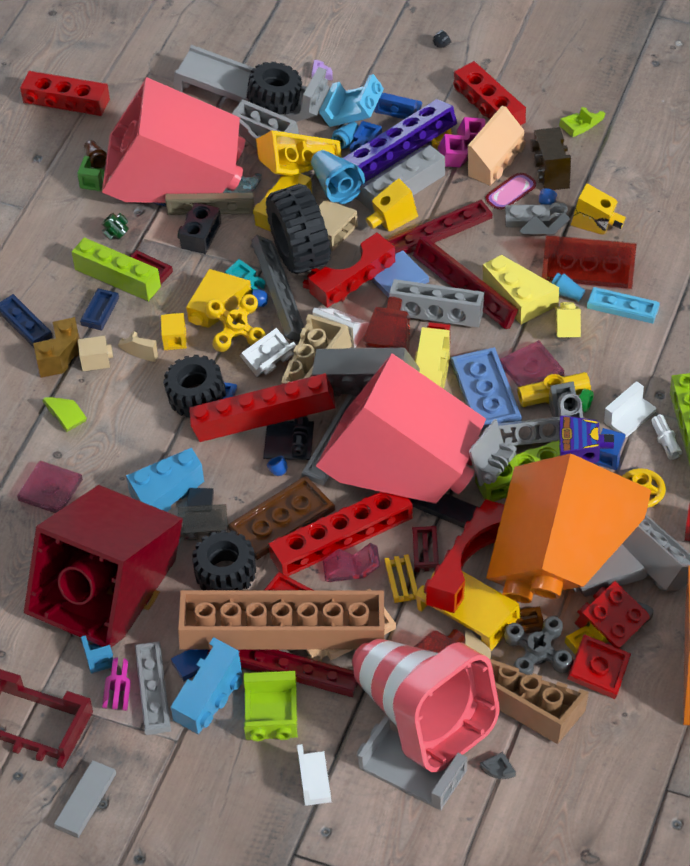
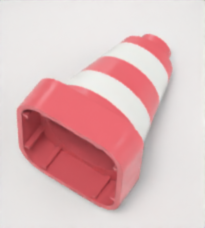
(435, 699)

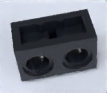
(199, 228)

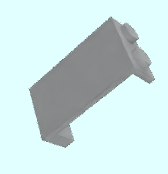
(385, 760)

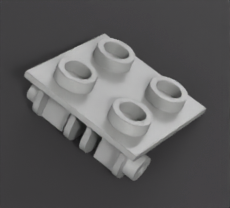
(490, 454)

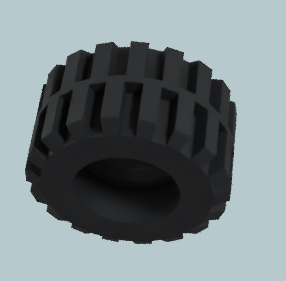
(274, 87)
(191, 372)
(220, 548)

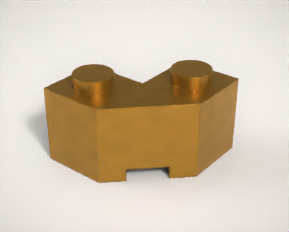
(57, 353)

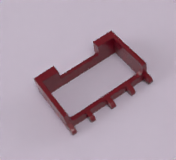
(71, 703)

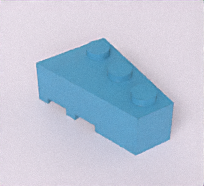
(166, 480)
(210, 687)

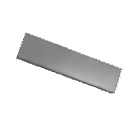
(152, 688)

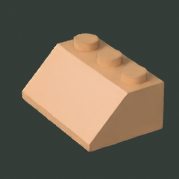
(495, 147)

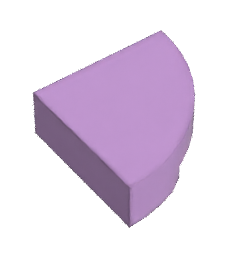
(316, 64)

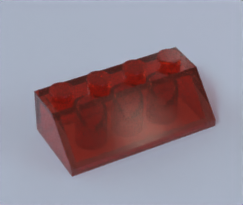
(590, 260)

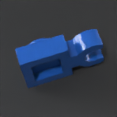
(364, 134)

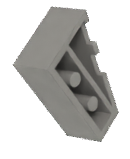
(258, 121)

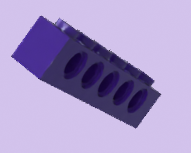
(403, 138)

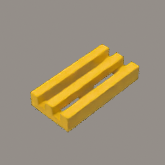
(398, 562)

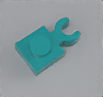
(244, 271)

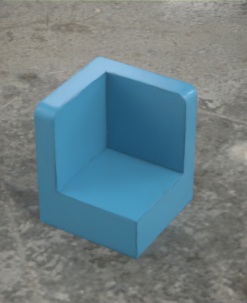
(98, 657)

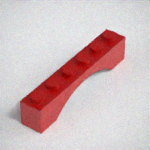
(447, 585)

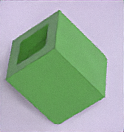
(89, 177)

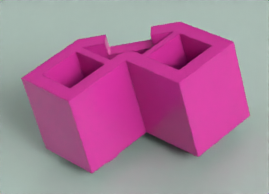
(456, 146)

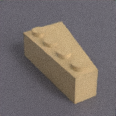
(317, 334)

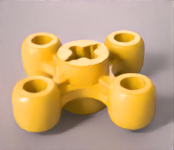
(228, 318)

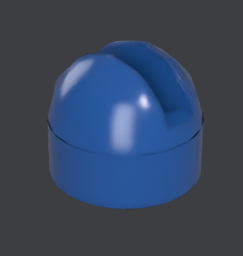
(547, 197)
(261, 296)
(277, 466)

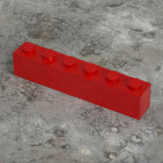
(262, 407)

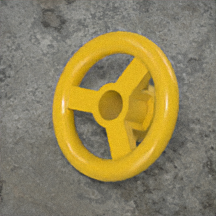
(644, 477)

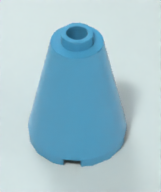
(337, 176)

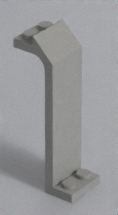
(232, 77)

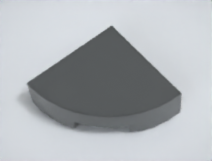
(498, 767)

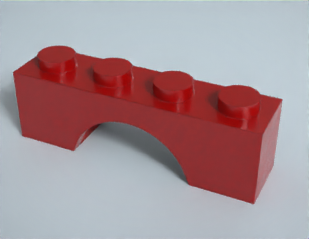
(333, 284)

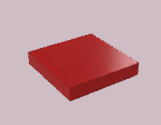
(599, 666)

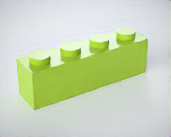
(116, 269)

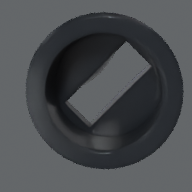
(441, 39)

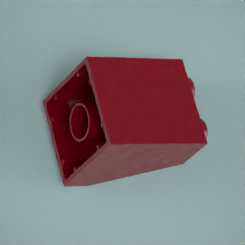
(87, 549)

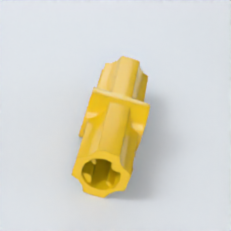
(539, 392)

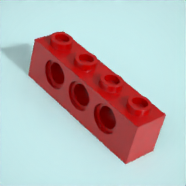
(486, 92)
(65, 93)

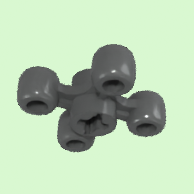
(538, 646)

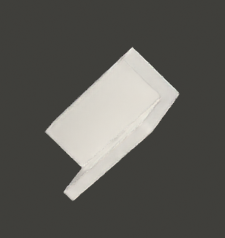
(628, 410)
(314, 777)

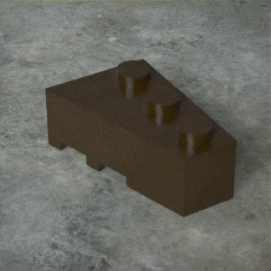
(551, 158)

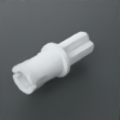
(666, 437)

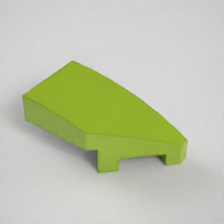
(579, 123)
(66, 412)

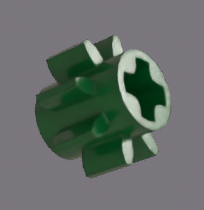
(115, 226)

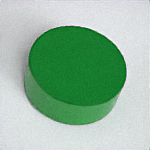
(586, 398)

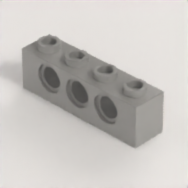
(439, 303)

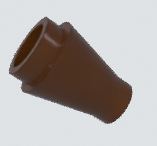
(96, 154)

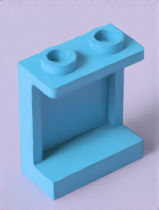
(350, 105)

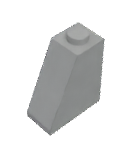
(619, 567)

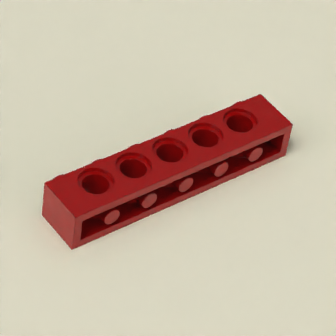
(339, 531)

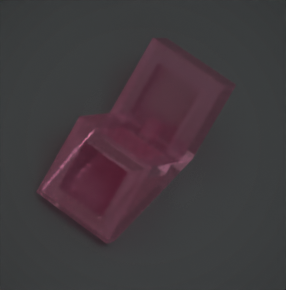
(346, 566)

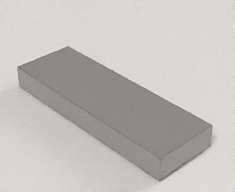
(85, 799)

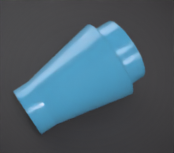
(345, 134)
(568, 287)

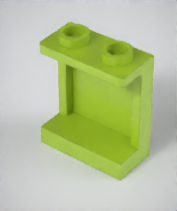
(270, 705)

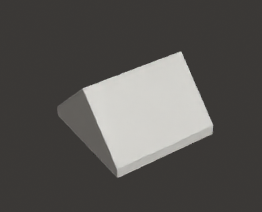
(356, 326)

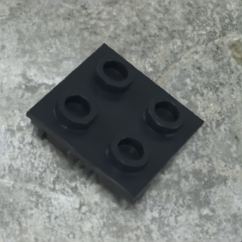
(289, 439)

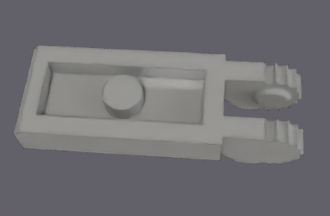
(521, 214)

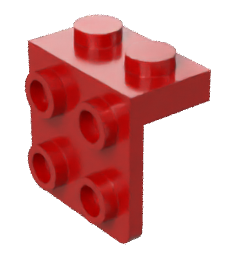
(613, 614)

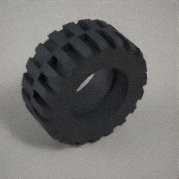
(298, 228)

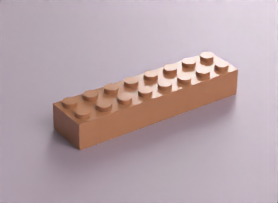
(280, 619)

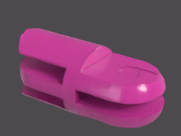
(117, 683)

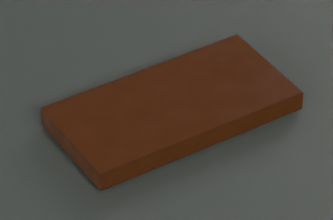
(282, 514)

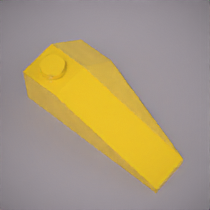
(291, 152)

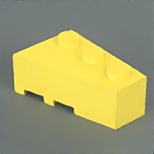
(521, 288)

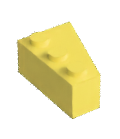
(434, 354)

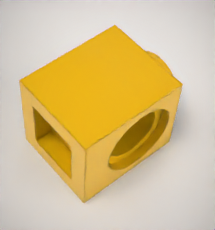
(173, 331)

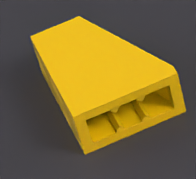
(218, 286)

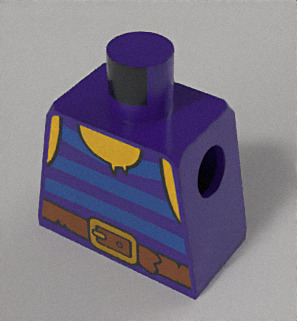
(583, 438)

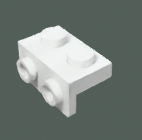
(267, 352)

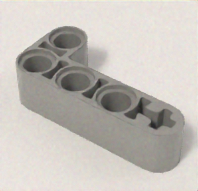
(536, 425)

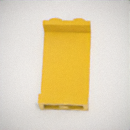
(481, 610)

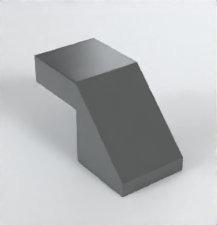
(537, 227)

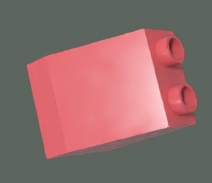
(171, 147)
(403, 437)

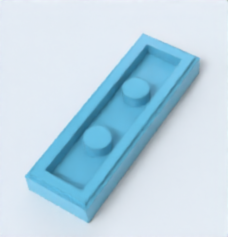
(623, 305)

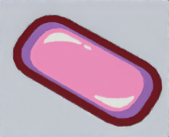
(511, 190)

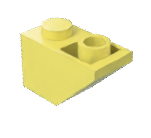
(568, 320)

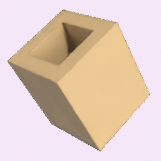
(94, 353)

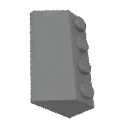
(415, 170)
(659, 555)

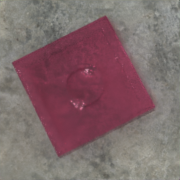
(531, 364)
(49, 487)

